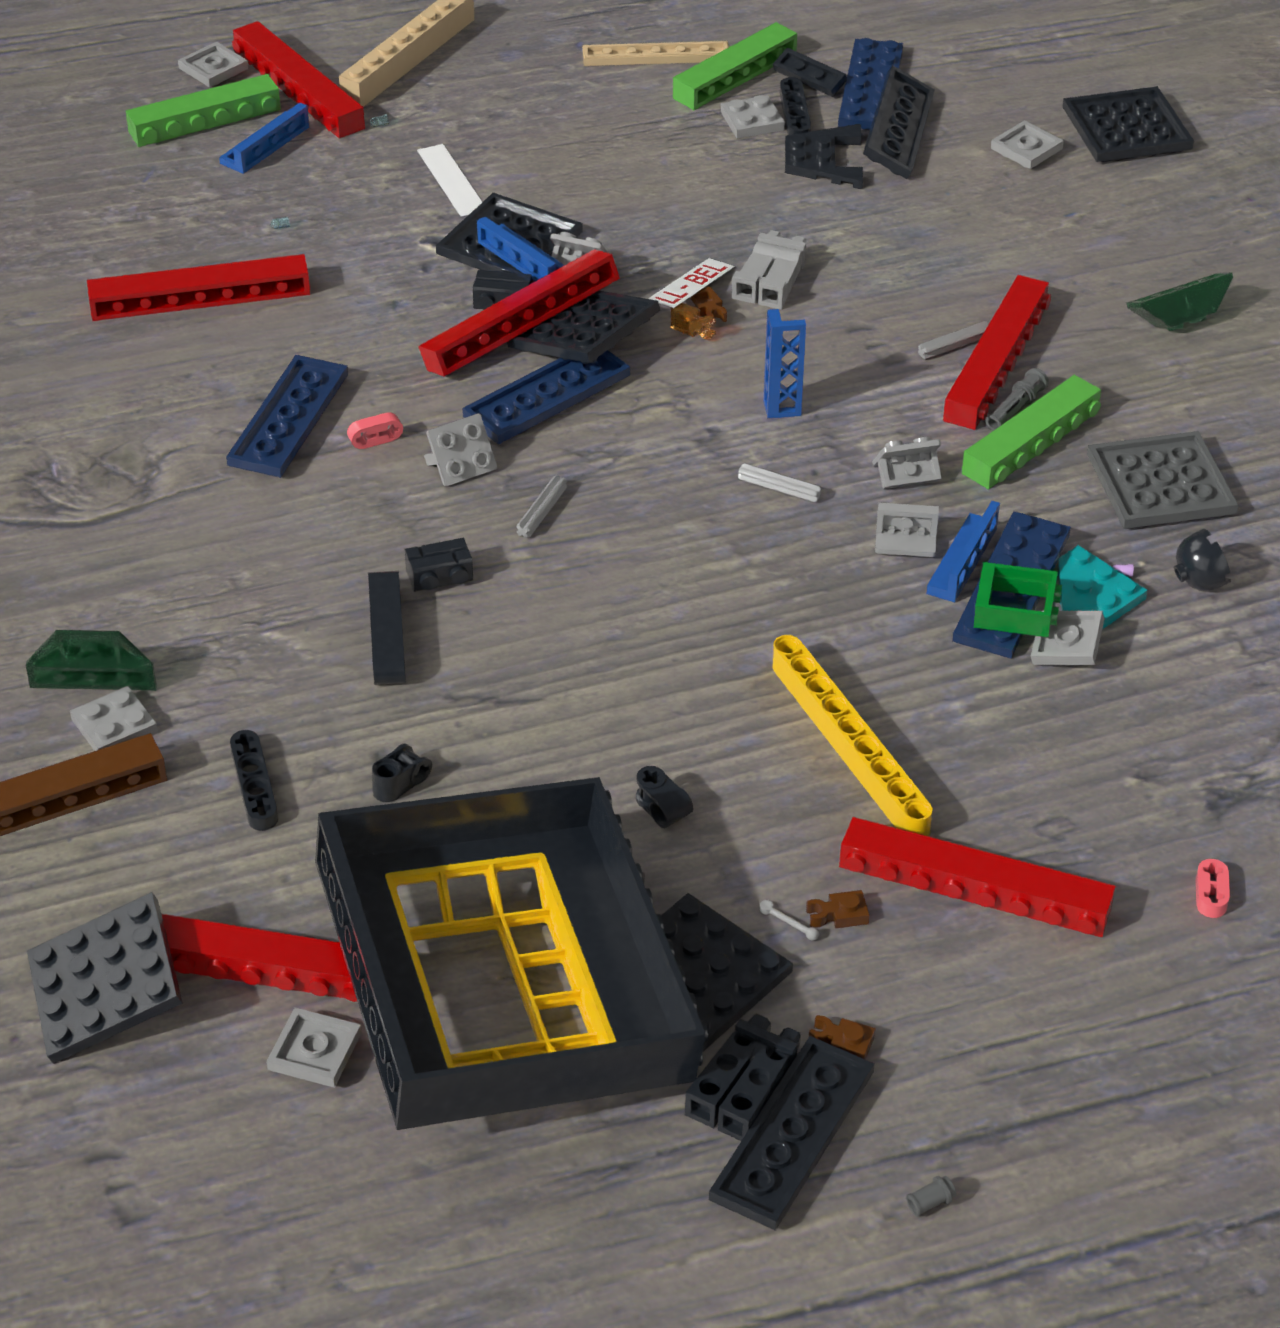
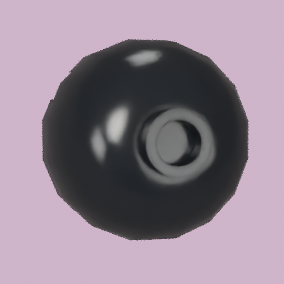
(1201, 562)

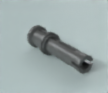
(1022, 393)

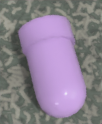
(1127, 570)

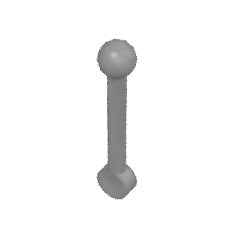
(766, 908)

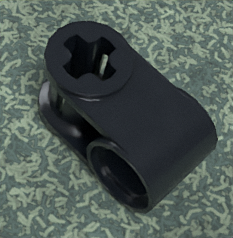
(397, 773)
(661, 797)

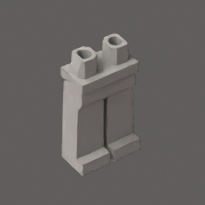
(770, 269)

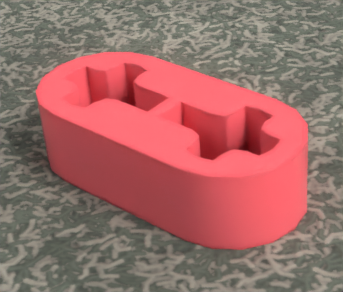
(375, 430)
(1219, 888)

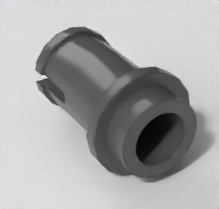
(932, 1195)

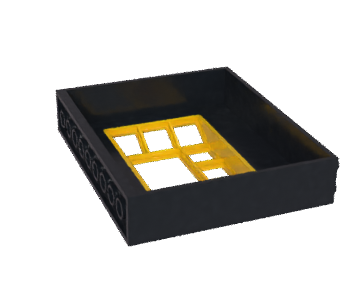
(598, 915)

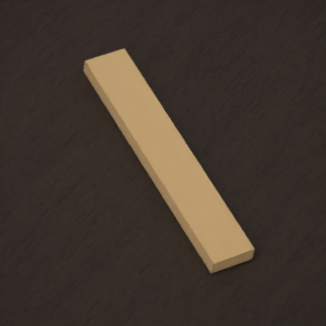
(651, 53)

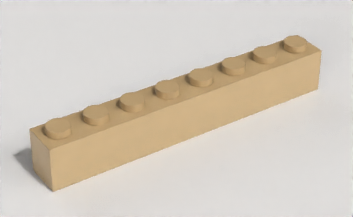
(405, 49)

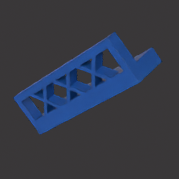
(267, 139)
(515, 249)
(774, 363)
(964, 554)

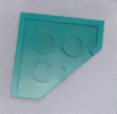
(1096, 586)

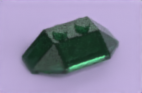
(1184, 302)
(90, 662)

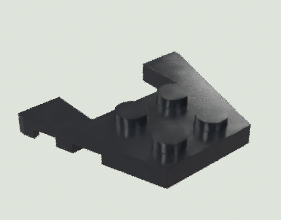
(814, 154)

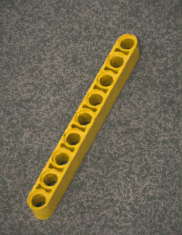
(851, 737)

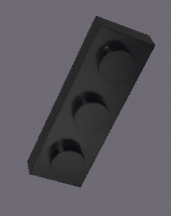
(810, 72)

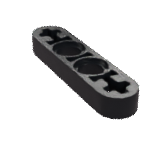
(794, 106)
(253, 779)

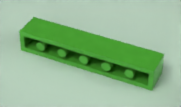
(732, 66)
(203, 110)
(1031, 431)

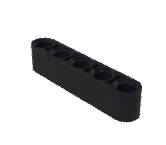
(386, 628)

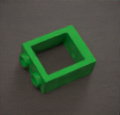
(1020, 581)

